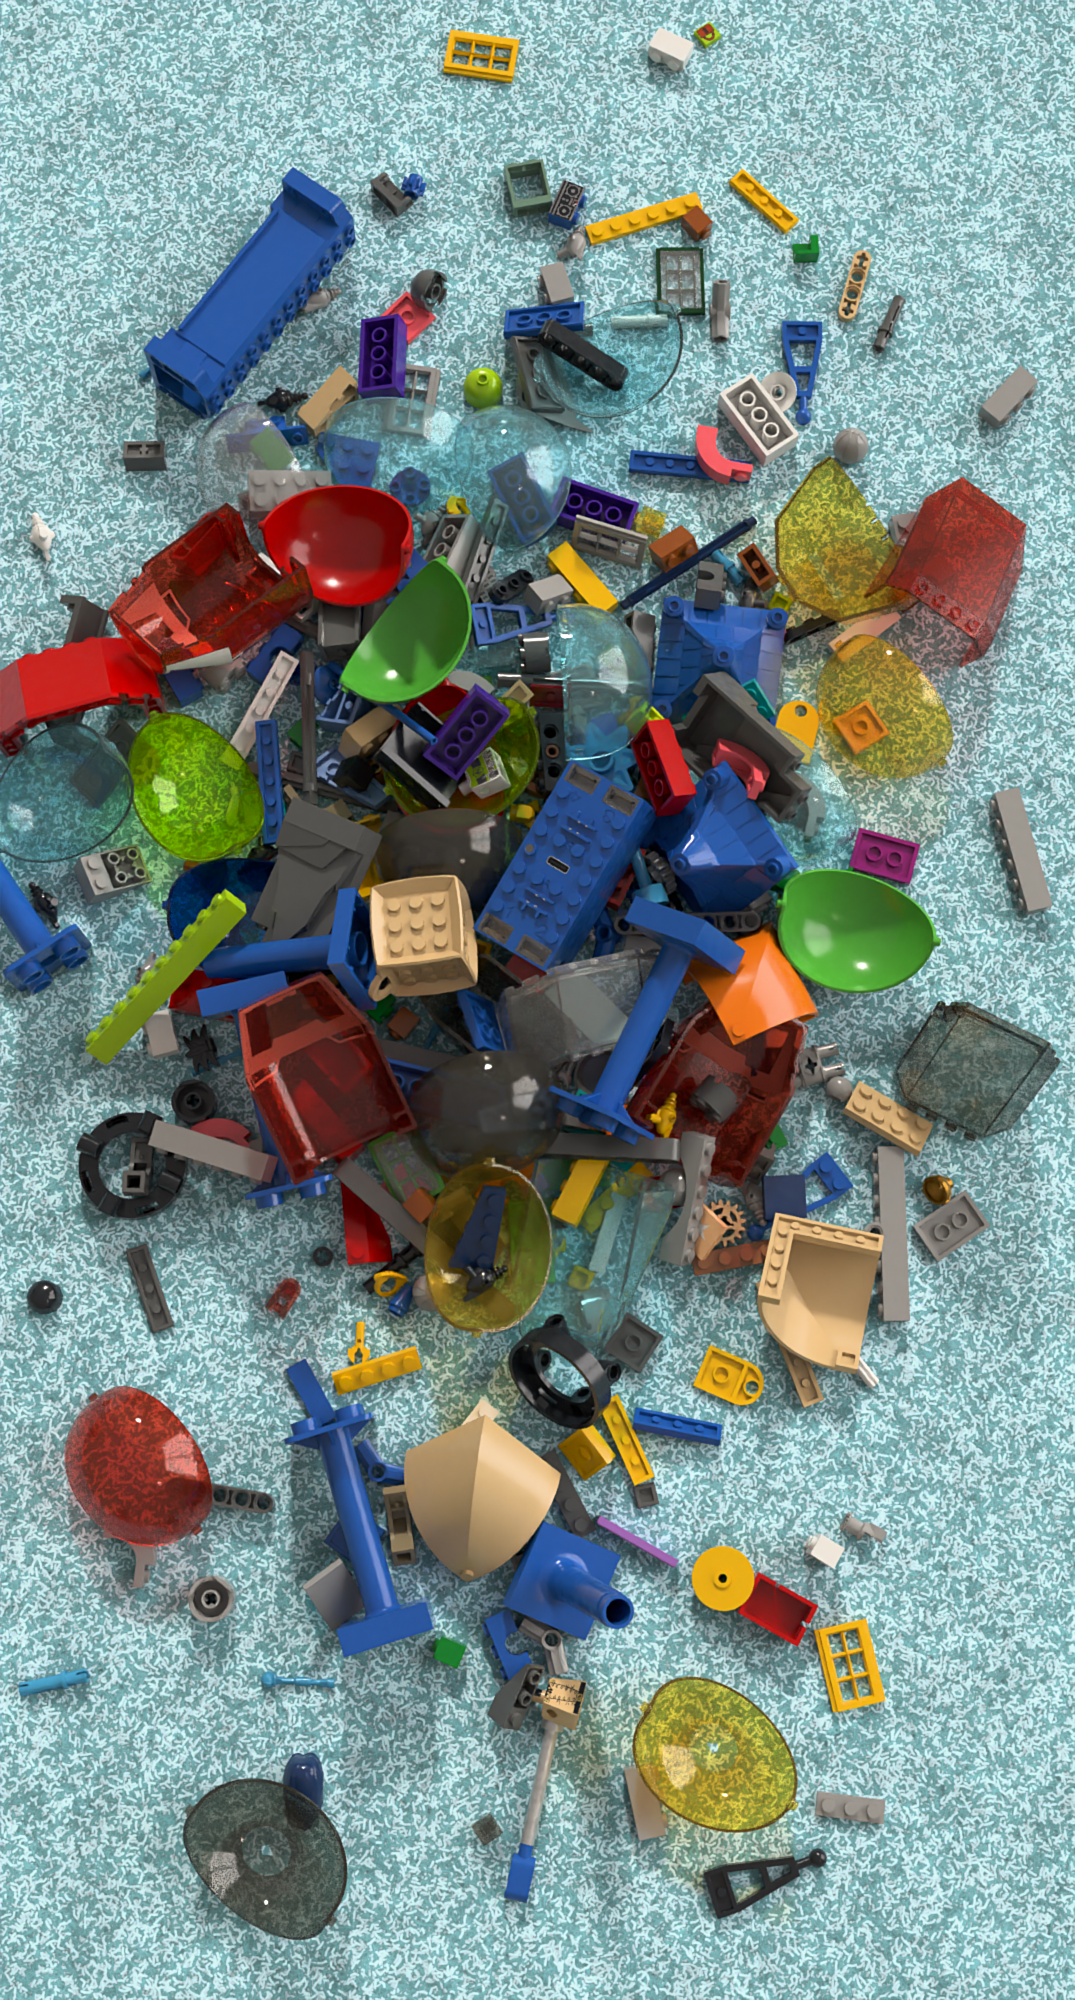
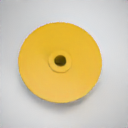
(708, 1582)

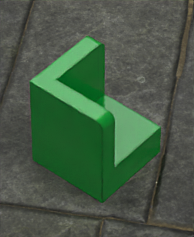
(806, 252)

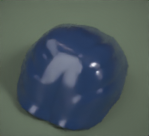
(306, 1776)

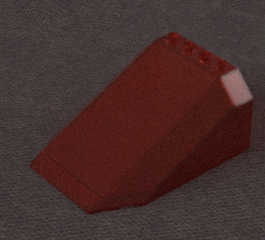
(959, 561)

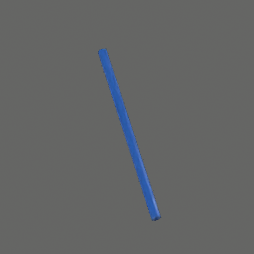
(395, 712)

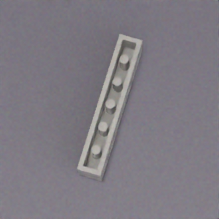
(1021, 851)
(213, 1151)

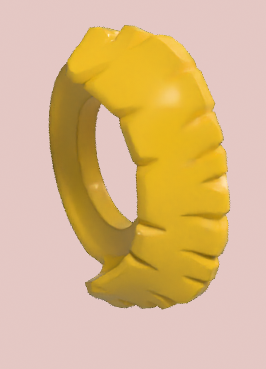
(459, 501)
(383, 1276)

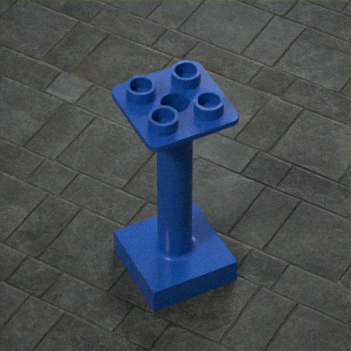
(682, 940)
(41, 949)
(224, 1002)
(384, 1616)

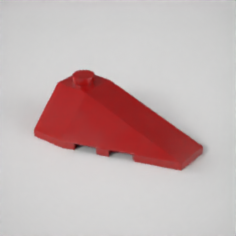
(364, 1232)

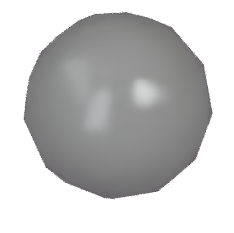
(839, 1089)

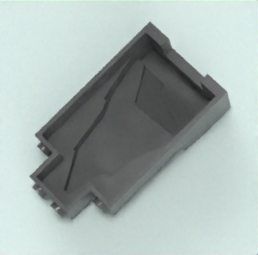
(731, 714)
(314, 861)

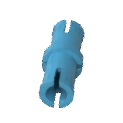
(729, 567)

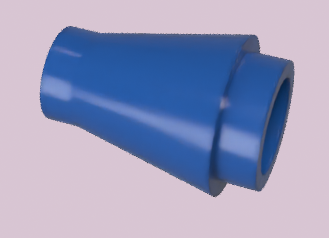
(401, 1301)

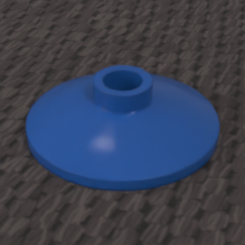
(323, 684)

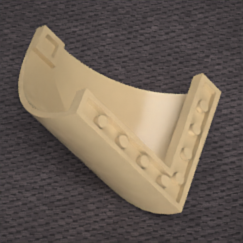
(818, 1289)
(477, 1495)

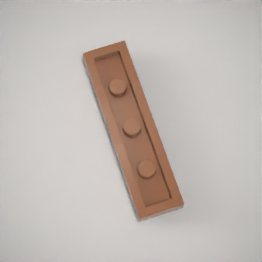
(731, 1258)

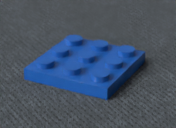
(481, 1021)

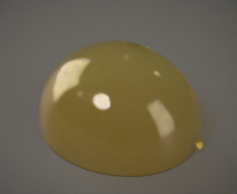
(882, 709)
(522, 1246)
(730, 1790)

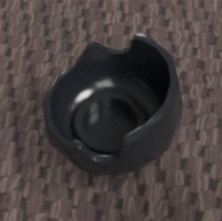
(44, 1297)

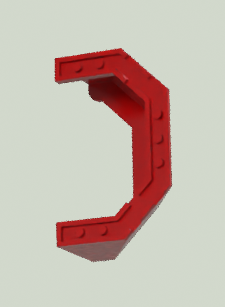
(72, 682)

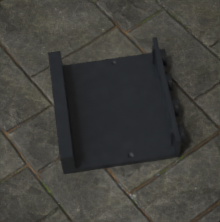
(404, 761)

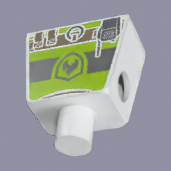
(485, 775)

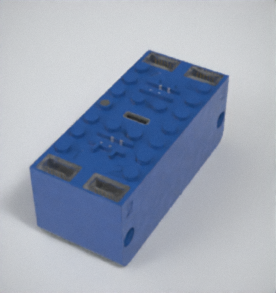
(566, 868)

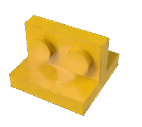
(587, 1451)

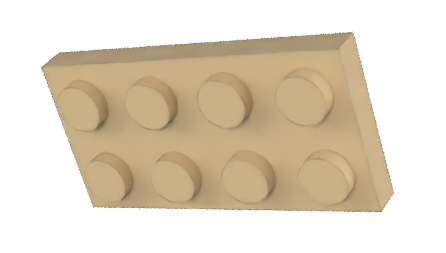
(888, 1118)

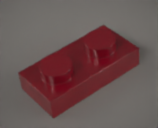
(546, 696)

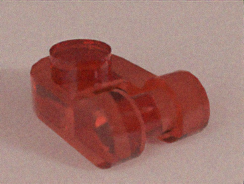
(289, 1290)

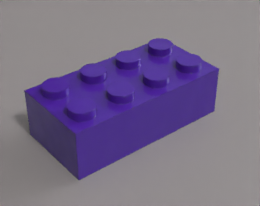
(382, 357)
(598, 506)
(466, 732)

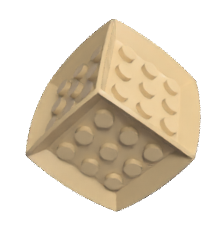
(422, 937)

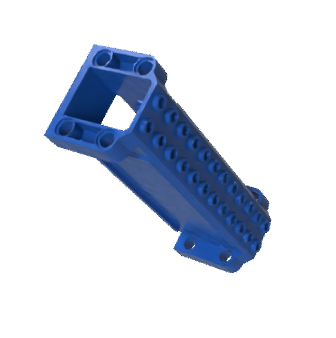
(253, 297)

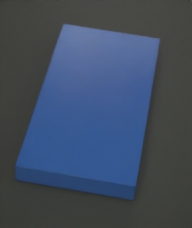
(529, 320)

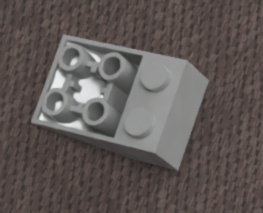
(111, 873)

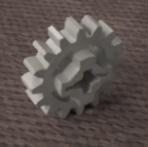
(660, 871)

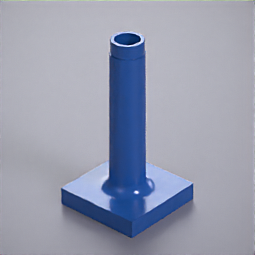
(344, 952)
(567, 1583)

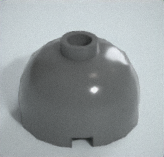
(430, 285)

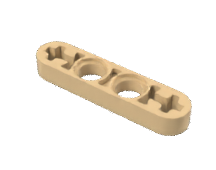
(853, 286)

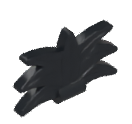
(201, 1049)

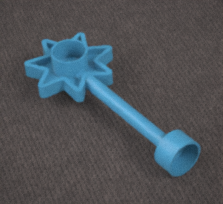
(616, 769)

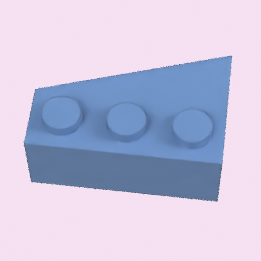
(342, 711)

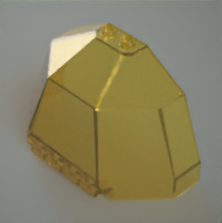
(832, 550)

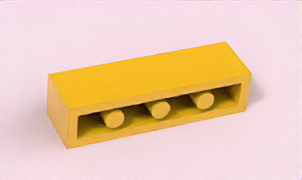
(580, 577)
(578, 1191)

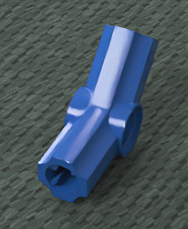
(604, 944)
(370, 1458)

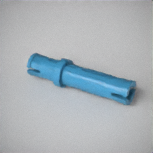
(62, 1680)

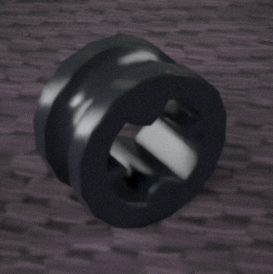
(316, 1259)

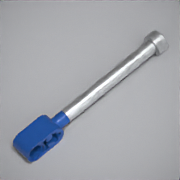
(522, 1863)

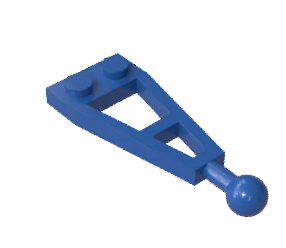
(804, 333)
(483, 624)
(832, 1178)

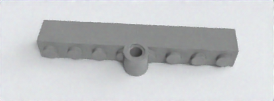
(891, 1223)

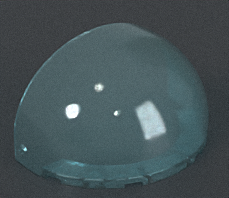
(602, 681)

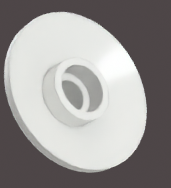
(779, 380)

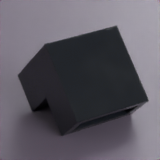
(354, 773)

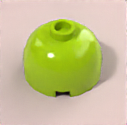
(482, 388)

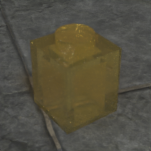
(650, 522)

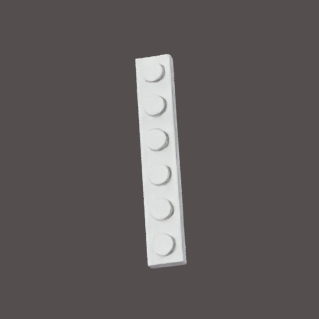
(264, 702)

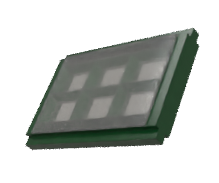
(681, 278)

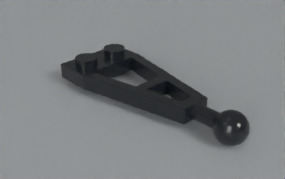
(659, 1047)
(722, 1892)

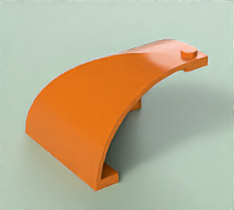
(761, 991)

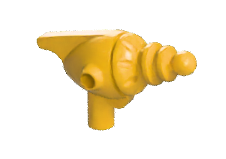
(665, 1116)

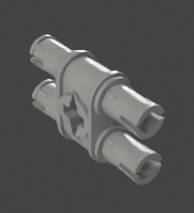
(819, 1073)

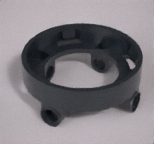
(91, 1147)
(530, 1363)

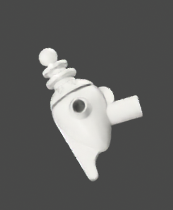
(41, 535)

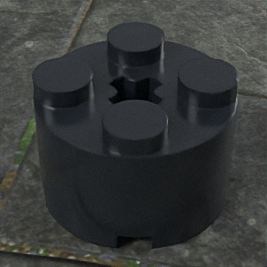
(184, 1096)

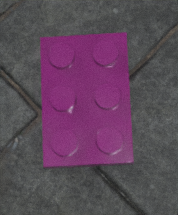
(884, 856)

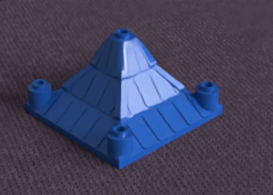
(708, 641)
(720, 846)

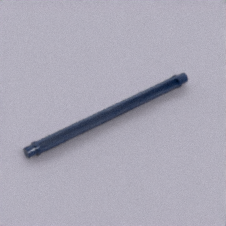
(704, 552)

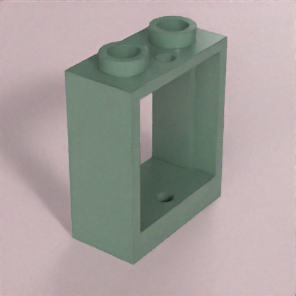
(529, 205)

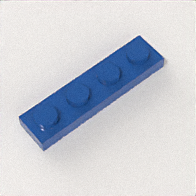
(677, 1426)

